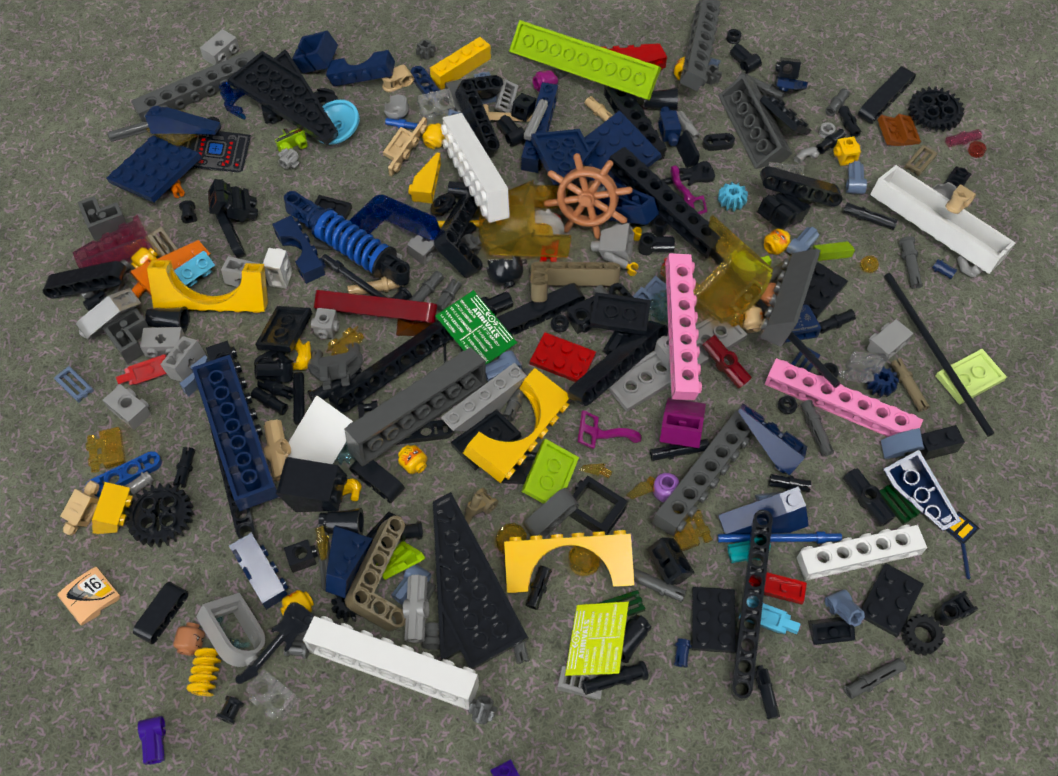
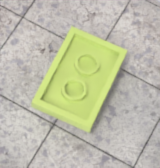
(976, 373)

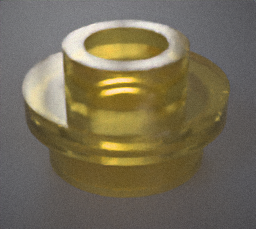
(869, 260)

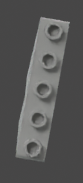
(485, 399)

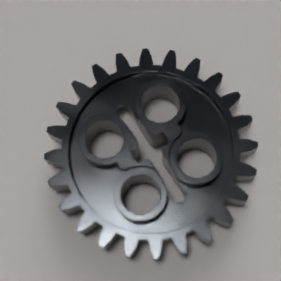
(936, 109)
(141, 516)

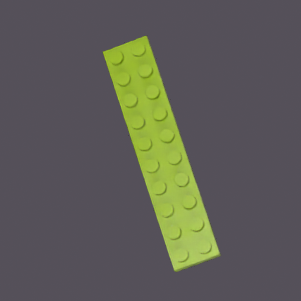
(585, 60)

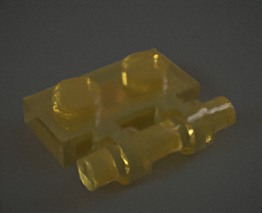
(111, 447)
(689, 537)

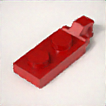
(143, 371)
(782, 588)

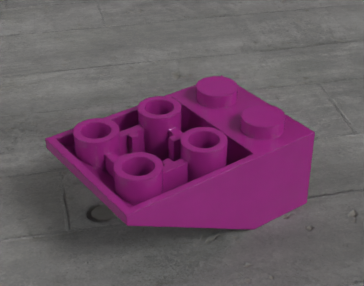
(682, 422)

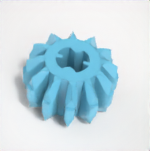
(732, 196)

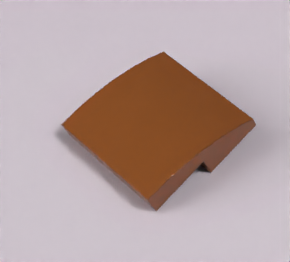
(899, 130)

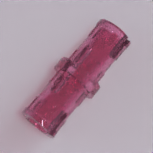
(963, 138)

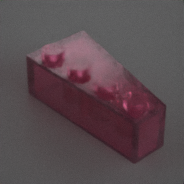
(114, 246)

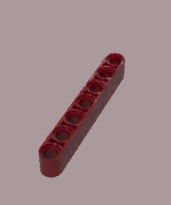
(376, 306)

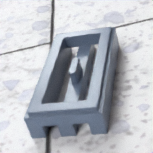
(82, 393)

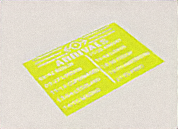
(597, 639)

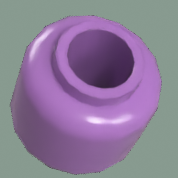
(664, 486)

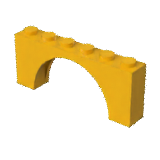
(170, 292)
(500, 457)
(523, 556)

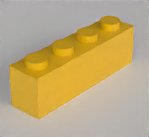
(460, 62)

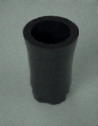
(663, 98)
(168, 317)
(349, 520)
(635, 633)

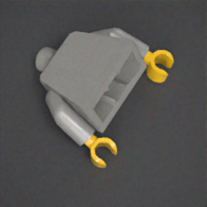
(617, 245)

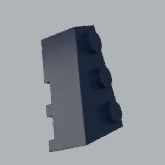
(636, 207)

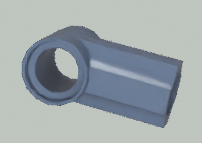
(856, 183)
(804, 241)
(497, 366)
(400, 592)
(843, 605)

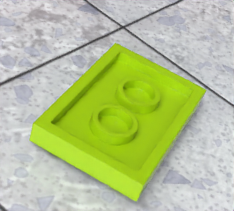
(549, 471)

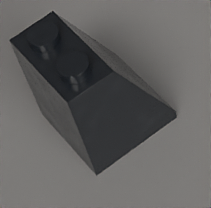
(311, 485)

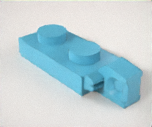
(774, 619)

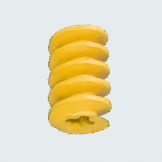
(203, 672)

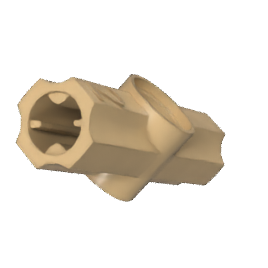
(277, 446)

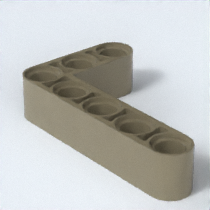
(571, 272)
(374, 574)

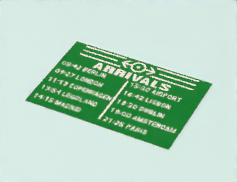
(476, 327)

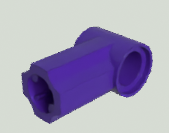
(151, 735)

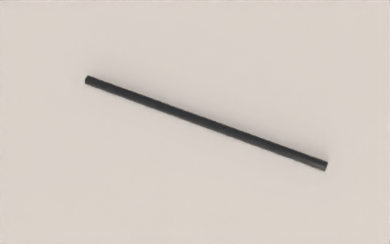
(796, 341)
(940, 356)

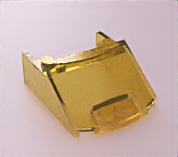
(520, 233)
(736, 282)

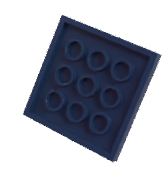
(613, 136)
(153, 168)

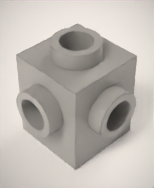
(325, 323)

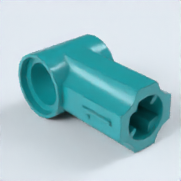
(739, 551)

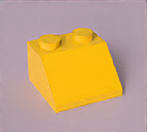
(110, 508)

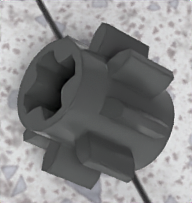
(425, 49)
(713, 74)
(472, 242)
(482, 709)

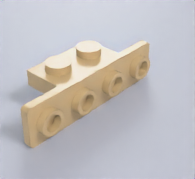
(401, 145)

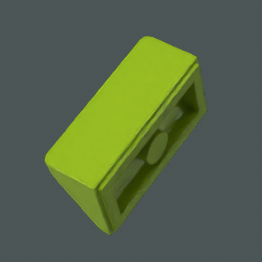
(834, 251)

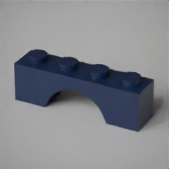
(377, 66)
(290, 234)

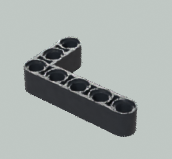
(469, 98)
(449, 239)

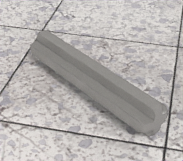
(535, 119)

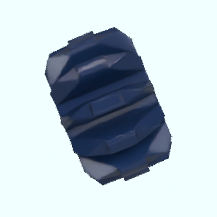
(883, 383)

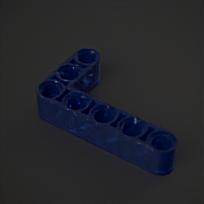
(398, 213)

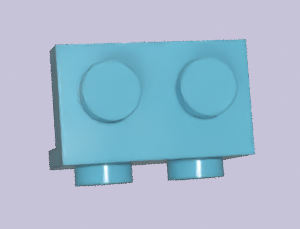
(197, 266)

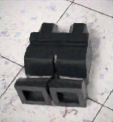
(234, 199)
(783, 210)

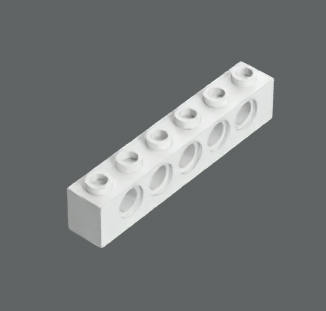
(909, 536)

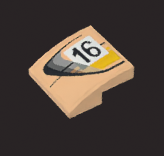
(88, 595)

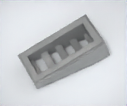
(512, 88)
(562, 686)

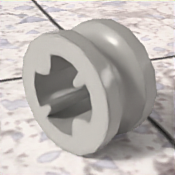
(829, 126)

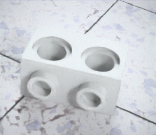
(277, 268)

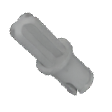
(687, 124)

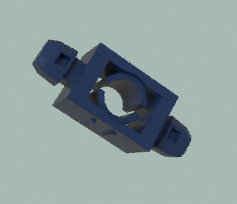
(669, 126)

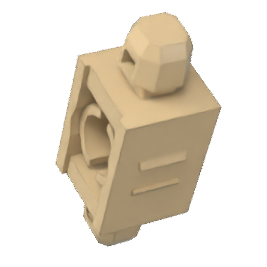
(80, 508)

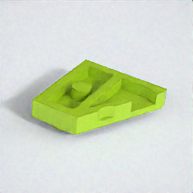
(401, 559)

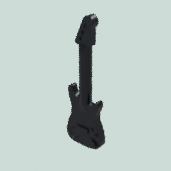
(700, 172)
(294, 621)

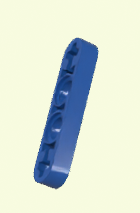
(122, 470)

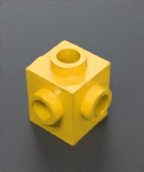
(847, 150)

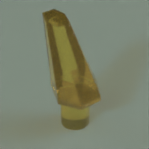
(597, 469)
(642, 488)
(322, 542)

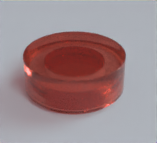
(977, 149)

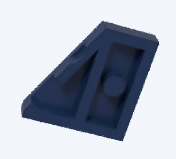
(787, 83)

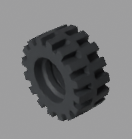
(916, 644)

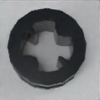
(733, 40)

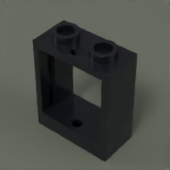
(613, 516)

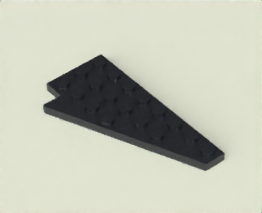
(284, 91)
(471, 602)

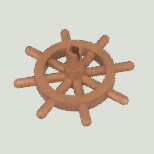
(587, 196)

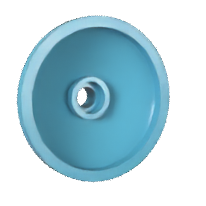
(344, 117)

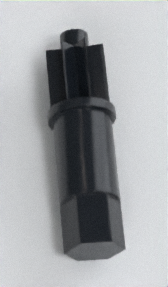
(766, 691)

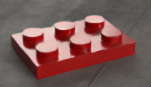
(562, 357)

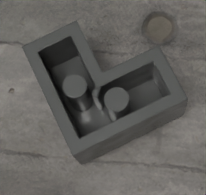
(100, 219)
(124, 333)

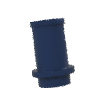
(944, 269)
(682, 652)

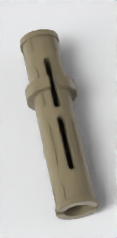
(908, 382)

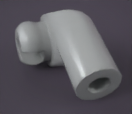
(812, 151)
(966, 269)

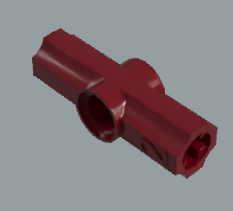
(734, 371)

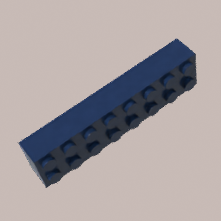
(235, 433)

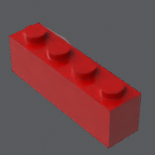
(646, 52)

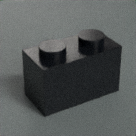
(941, 442)

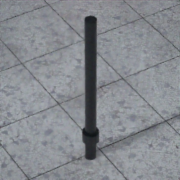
(339, 267)

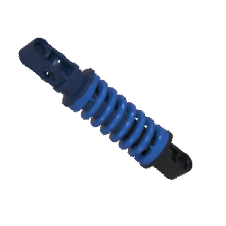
(348, 239)

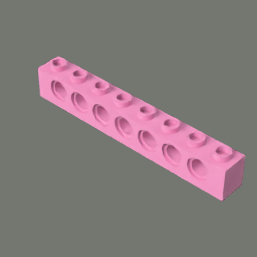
(681, 388)
(831, 401)

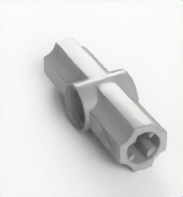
(416, 609)

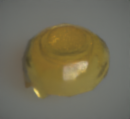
(507, 531)
(590, 561)

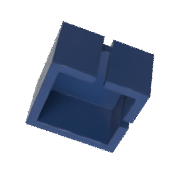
(315, 52)

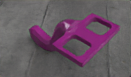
(687, 196)
(597, 433)

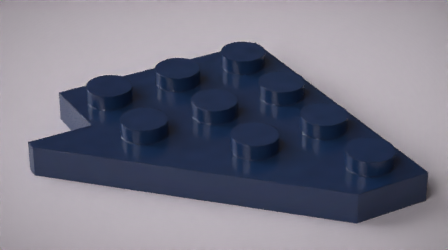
(558, 148)

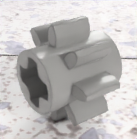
(288, 158)

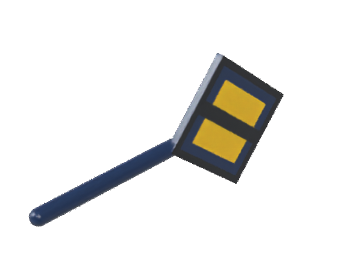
(963, 532)

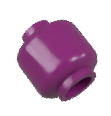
(545, 76)

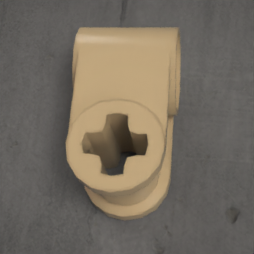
(400, 78)
(960, 199)

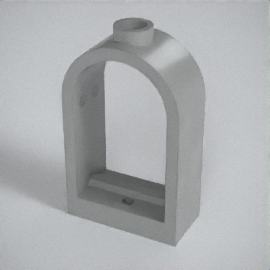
(106, 311)
(227, 652)

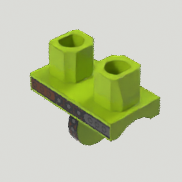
(291, 139)

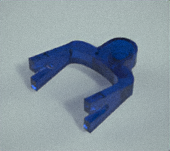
(231, 96)

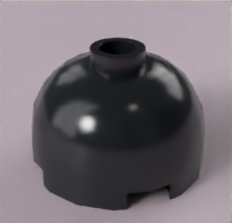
(505, 272)

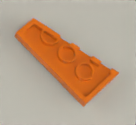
(177, 259)

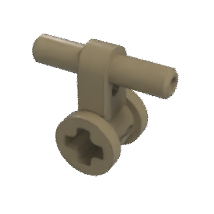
(480, 502)

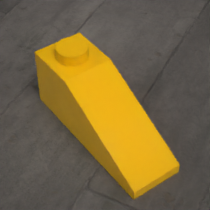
(425, 181)

